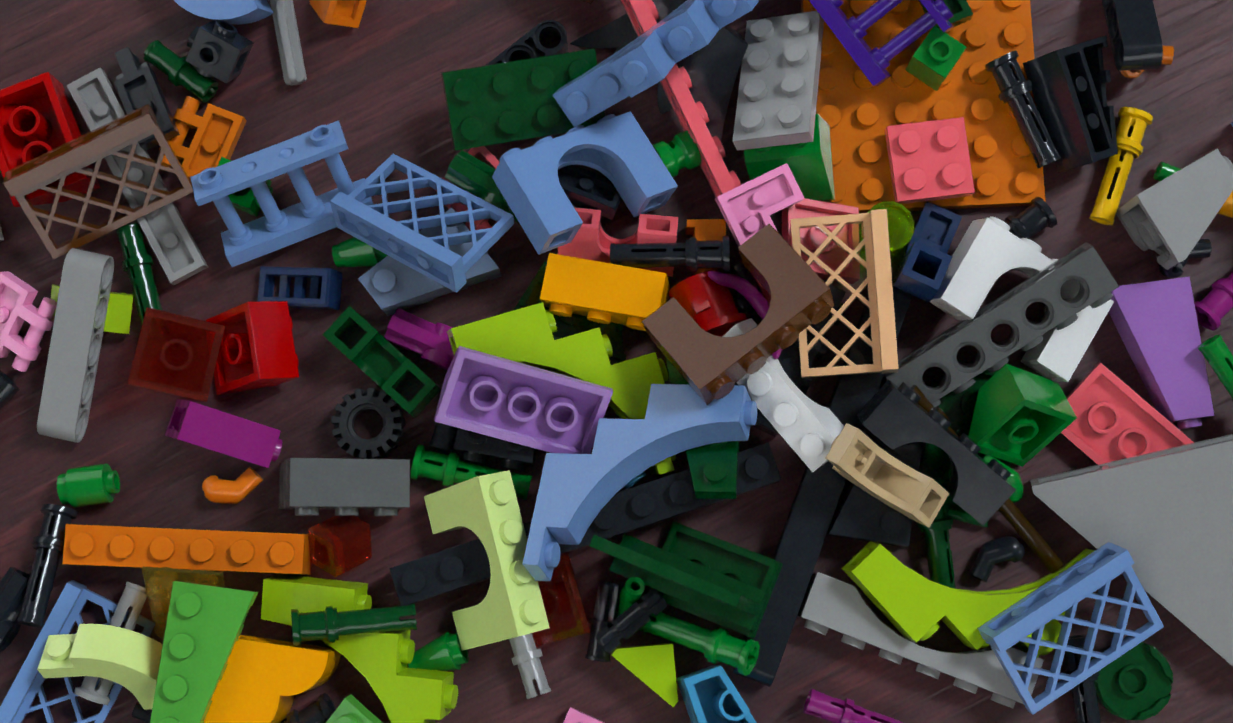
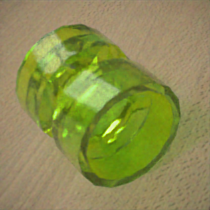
(899, 226)

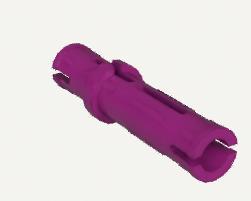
(840, 710)

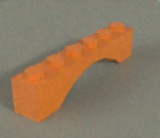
(187, 549)

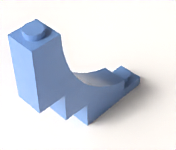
(580, 485)

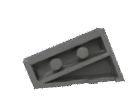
(344, 486)

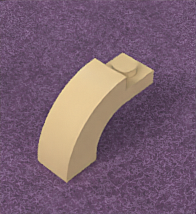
(885, 477)

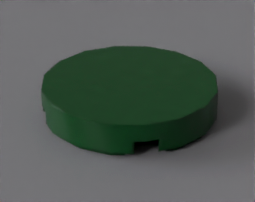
(1135, 683)

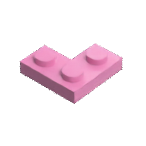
(752, 203)

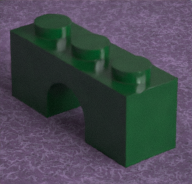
(382, 362)

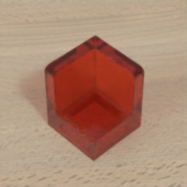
(340, 544)

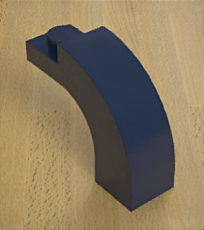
(925, 255)

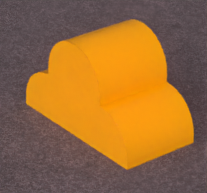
(265, 677)

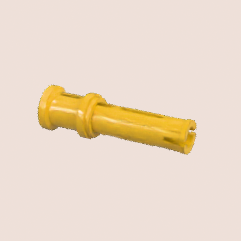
(1129, 148)

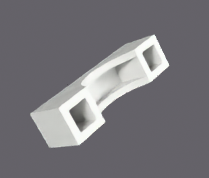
(796, 417)

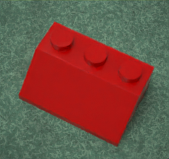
(35, 121)

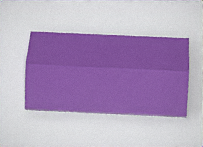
(521, 403)

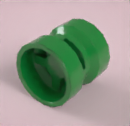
(679, 153)

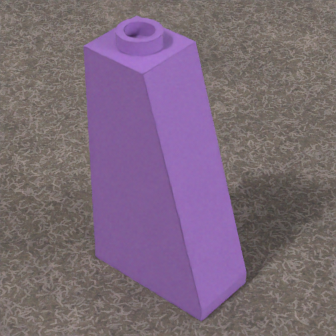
(1163, 340)

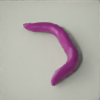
(747, 290)

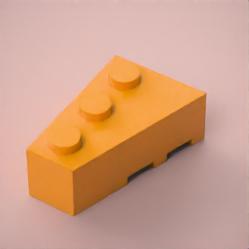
(602, 290)

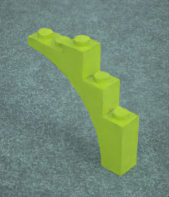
(528, 339)
(918, 604)
(381, 657)

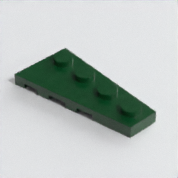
(711, 465)

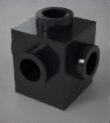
(218, 50)

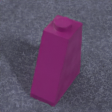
(224, 433)

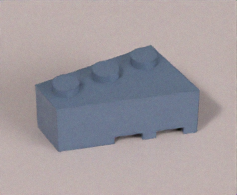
(401, 287)

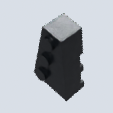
(1073, 102)

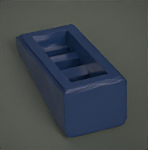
(324, 287)

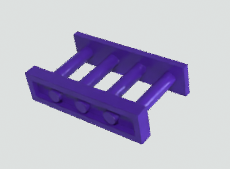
(852, 30)

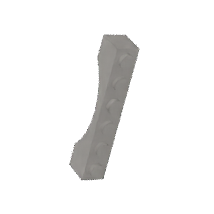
(841, 608)

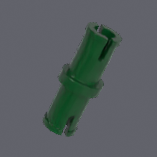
(180, 71)

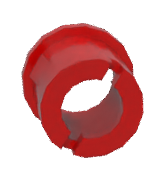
(708, 303)

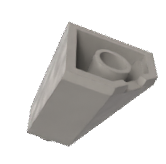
(1178, 208)

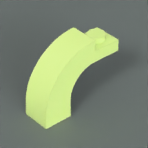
(107, 654)

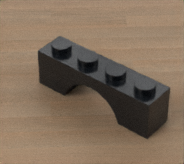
(973, 482)

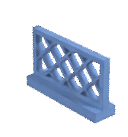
(402, 238)
(1063, 595)
(30, 681)

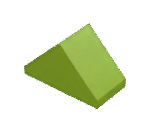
(653, 666)

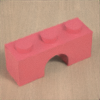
(595, 244)

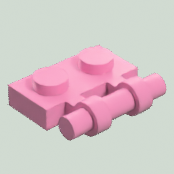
(15, 307)

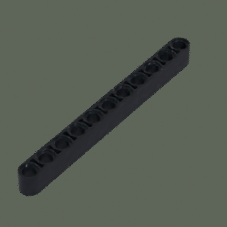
(814, 509)

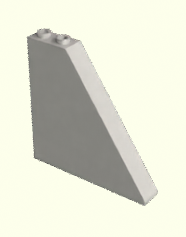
(1172, 519)

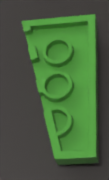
(196, 647)

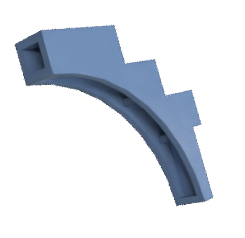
(648, 57)

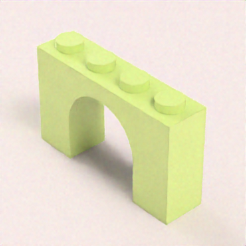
(514, 597)

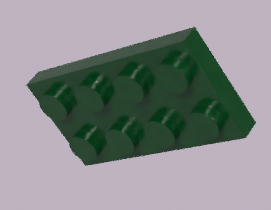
(512, 99)

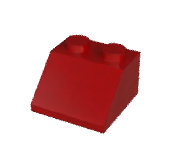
(255, 347)

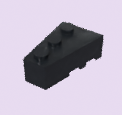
(869, 519)

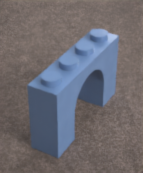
(611, 146)

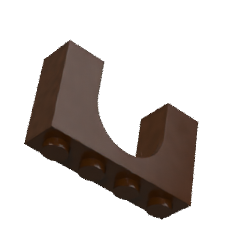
(715, 362)

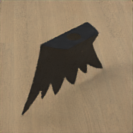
(710, 68)

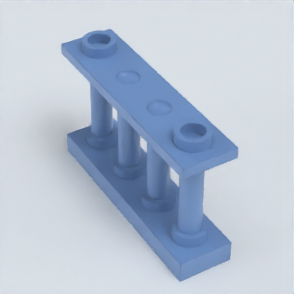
(283, 226)

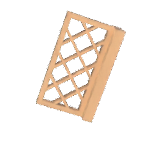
(879, 293)

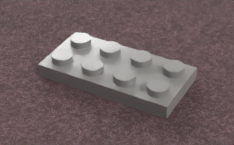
(779, 81)

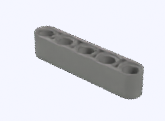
(75, 345)

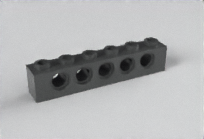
(1095, 289)

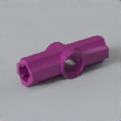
(421, 337)

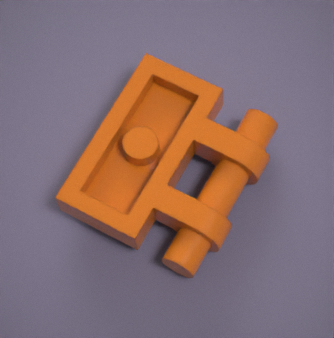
(215, 136)

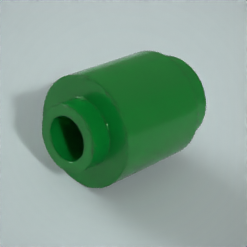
(88, 485)

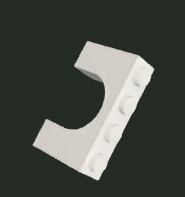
(981, 259)

